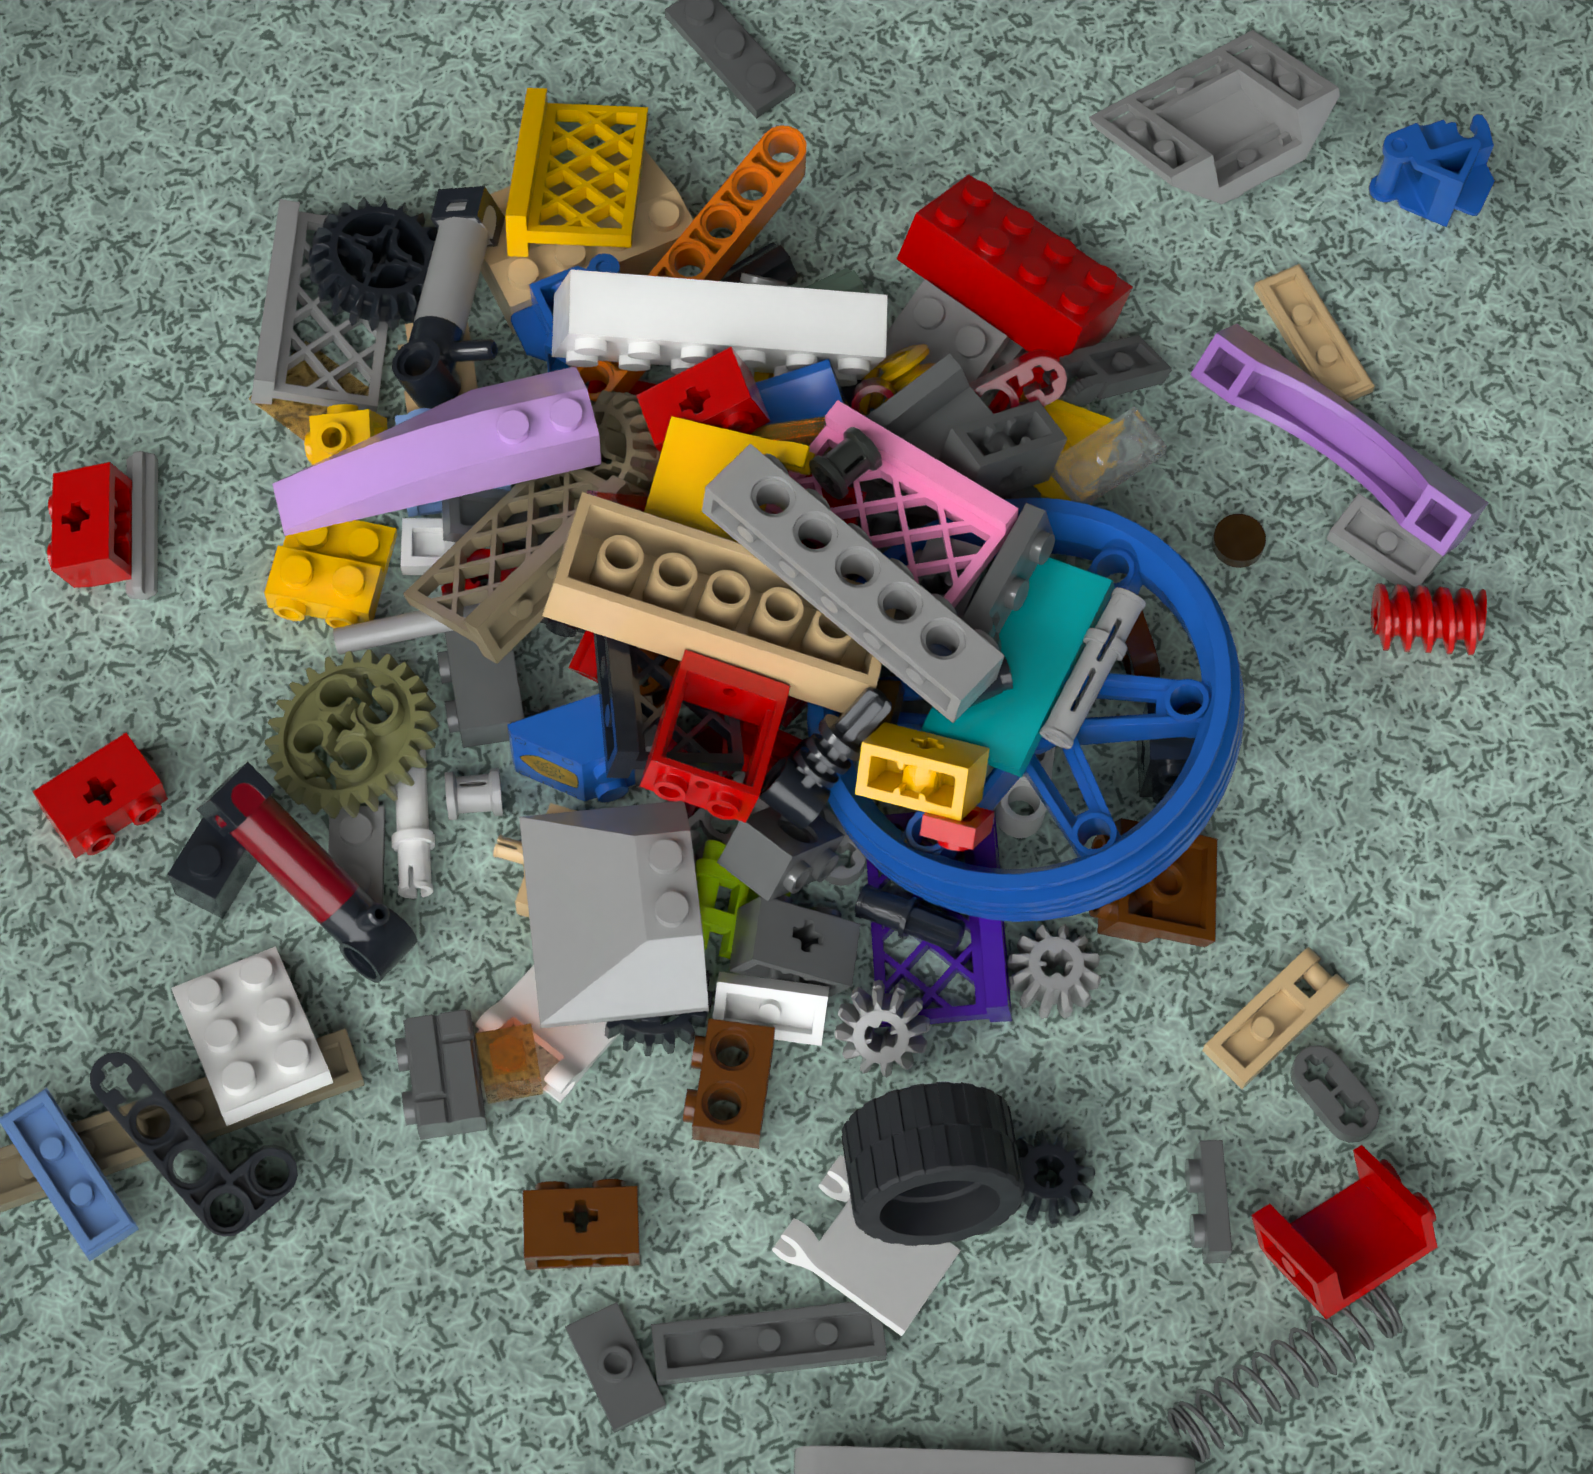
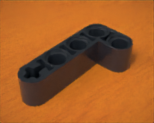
(183, 1136)

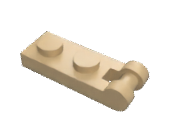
(1273, 1019)

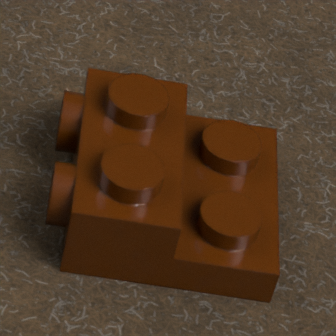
(1173, 905)

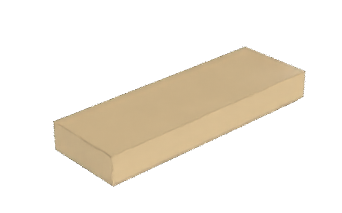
(1313, 333)

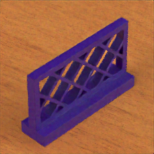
(986, 948)

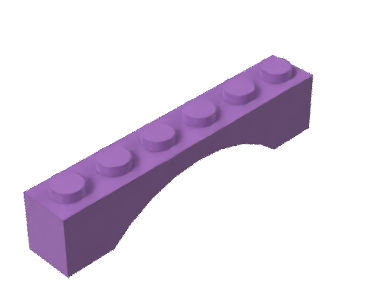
(1404, 481)

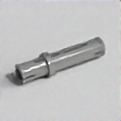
(1120, 612)

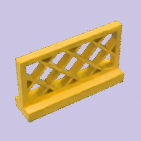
(537, 146)

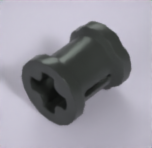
(845, 463)

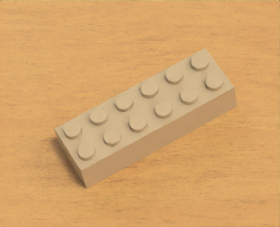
(701, 594)

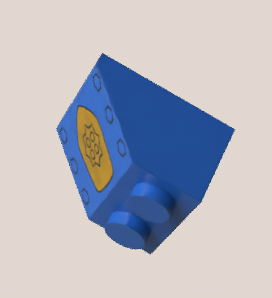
(567, 751)

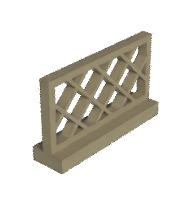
(517, 603)

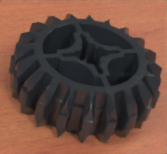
(358, 241)

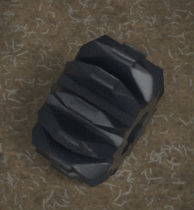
(1070, 1182)

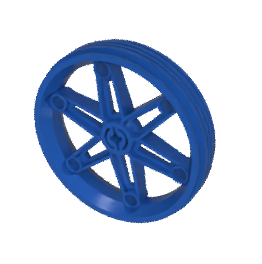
(1161, 836)

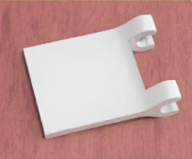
(572, 1045)
(876, 1275)

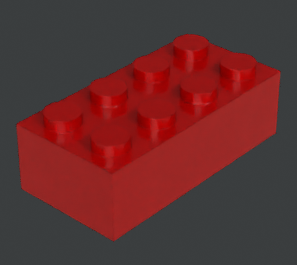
(1013, 270)

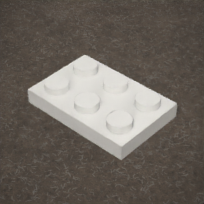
(251, 1036)

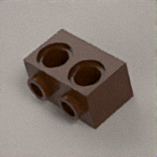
(741, 1085)

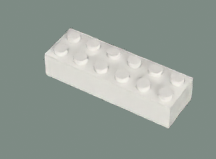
(690, 320)

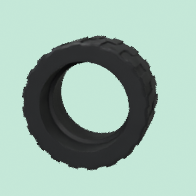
(932, 1164)

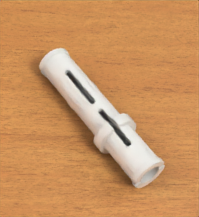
(413, 837)

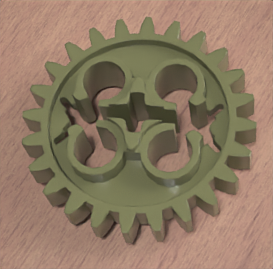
(351, 734)

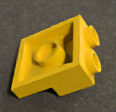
(331, 573)

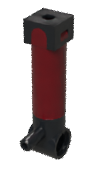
(367, 931)

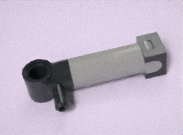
(426, 365)

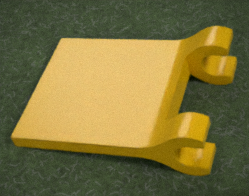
(694, 457)

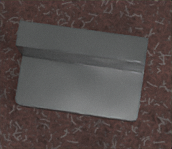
(931, 407)

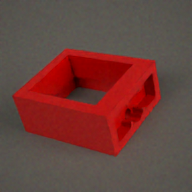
(750, 700)

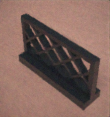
(623, 710)

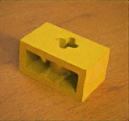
(922, 771)

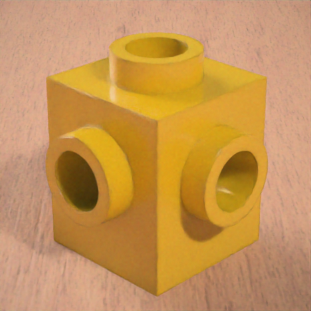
(340, 429)

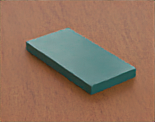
(1041, 651)

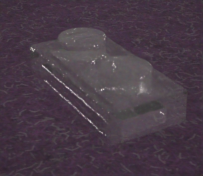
(1108, 457)

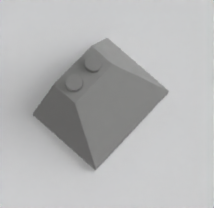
(1226, 125)
(614, 914)

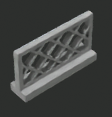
(280, 317)

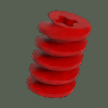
(1428, 617)

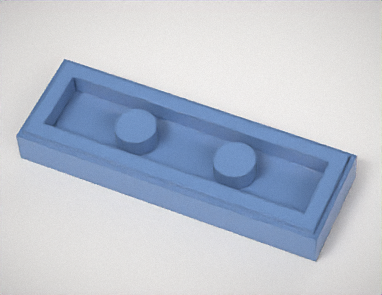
(68, 1174)

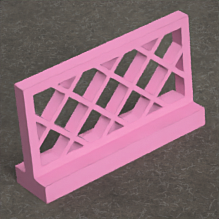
(927, 483)

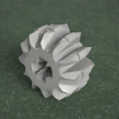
(1058, 989)
(868, 1013)

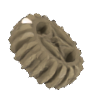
(623, 441)

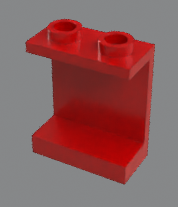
(1350, 1238)

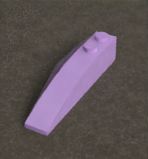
(453, 450)

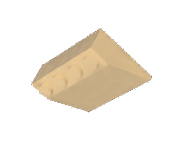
(658, 224)

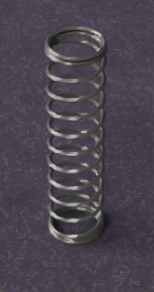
(1181, 1419)

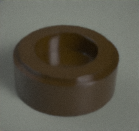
(1238, 540)

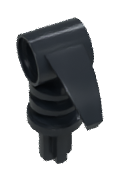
(801, 781)

